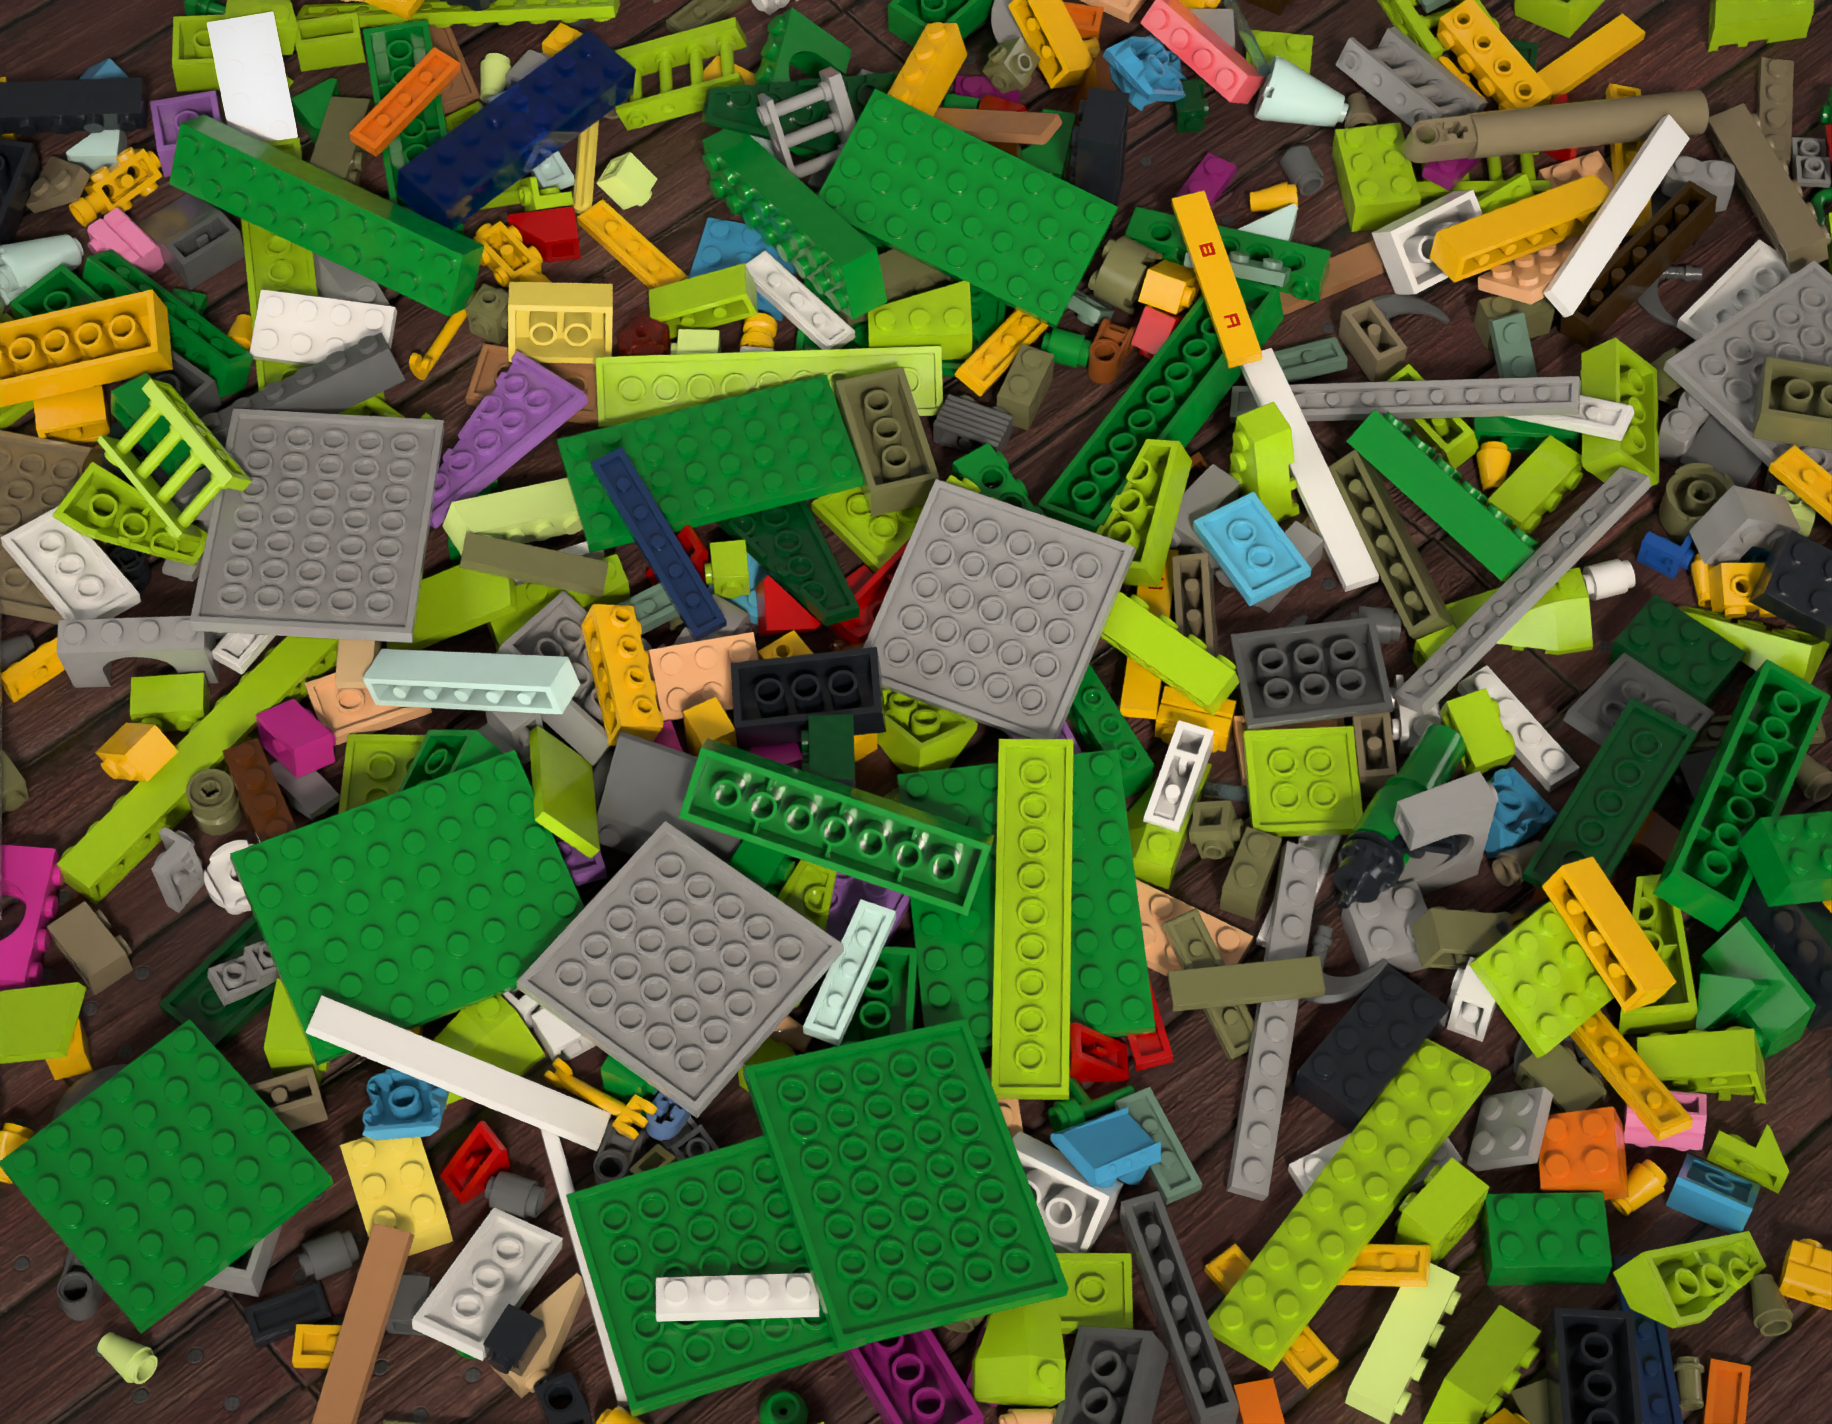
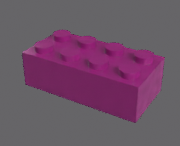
(913, 1381)

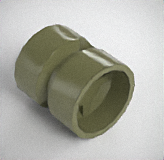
(214, 801)

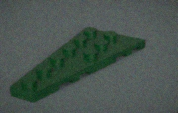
(736, 107)
(798, 557)

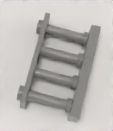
(1412, 84)
(839, 121)

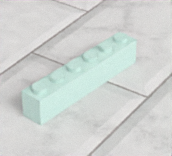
(472, 681)

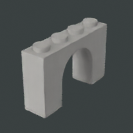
(1214, 491)
(91, 645)
(1455, 808)

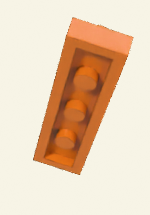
(405, 102)

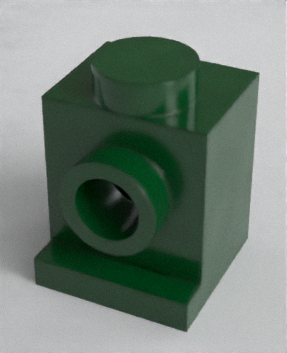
(1190, 111)

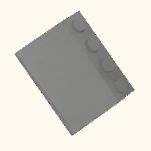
(559, 632)

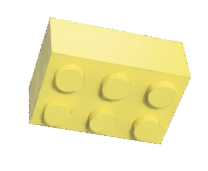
(560, 321)
(397, 1189)

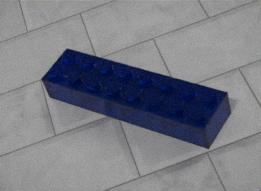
(516, 132)

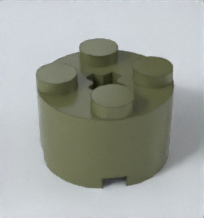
(1123, 273)
(1689, 497)

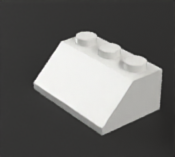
(1067, 1202)

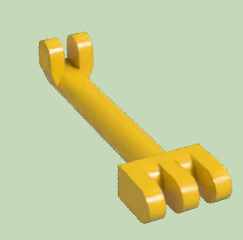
(422, 366)
(625, 1113)

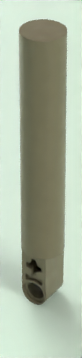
(1553, 126)

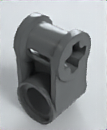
(618, 1153)
(76, 1280)

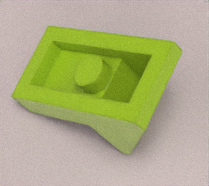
(1759, 1164)

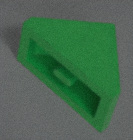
(312, 106)
(1725, 997)

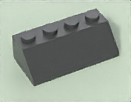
(1112, 1377)

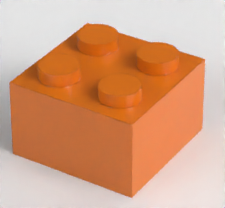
(1584, 1154)

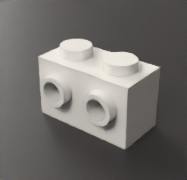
(1470, 1004)

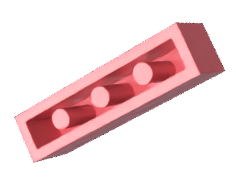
(1203, 50)

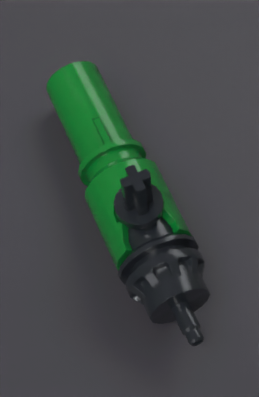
(1375, 849)

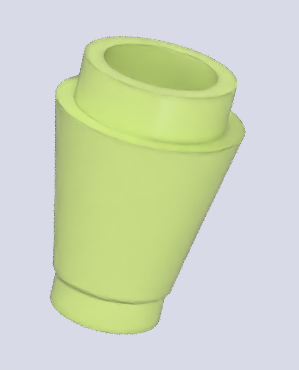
(493, 74)
(128, 1358)

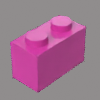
(296, 738)

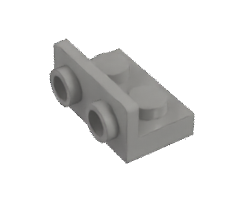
(178, 869)

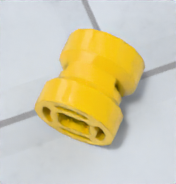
(759, 331)

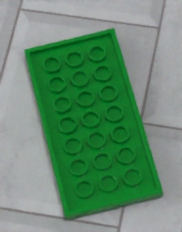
(966, 208)
(718, 459)

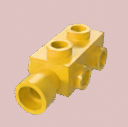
(121, 185)
(516, 260)

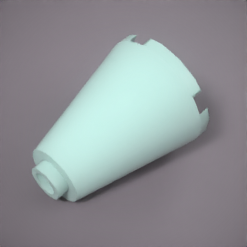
(1298, 97)
(31, 260)

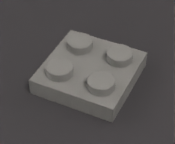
(1510, 1129)

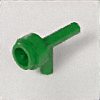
(1080, 1106)

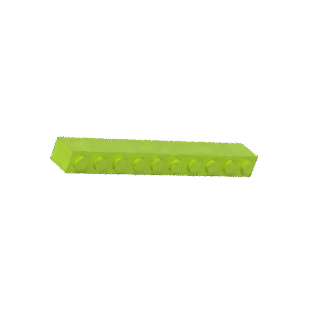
(1161, 648)
(134, 823)

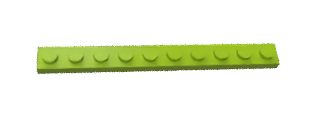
(501, 11)

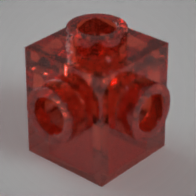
(644, 338)

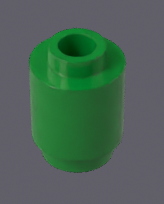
(1068, 347)

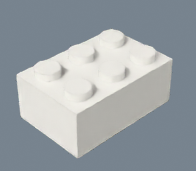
(1409, 240)

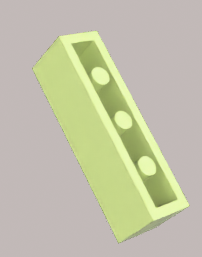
(515, 514)
(1400, 1346)

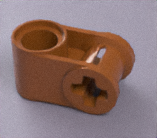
(1109, 351)

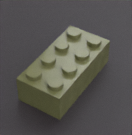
(1794, 404)
(887, 440)

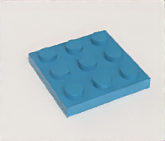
(732, 244)

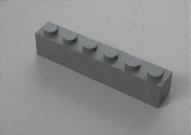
(323, 388)
(1178, 1311)

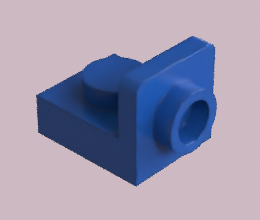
(1666, 556)

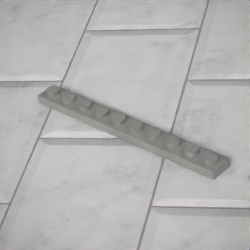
(1428, 398)
(1522, 591)
(1273, 1028)

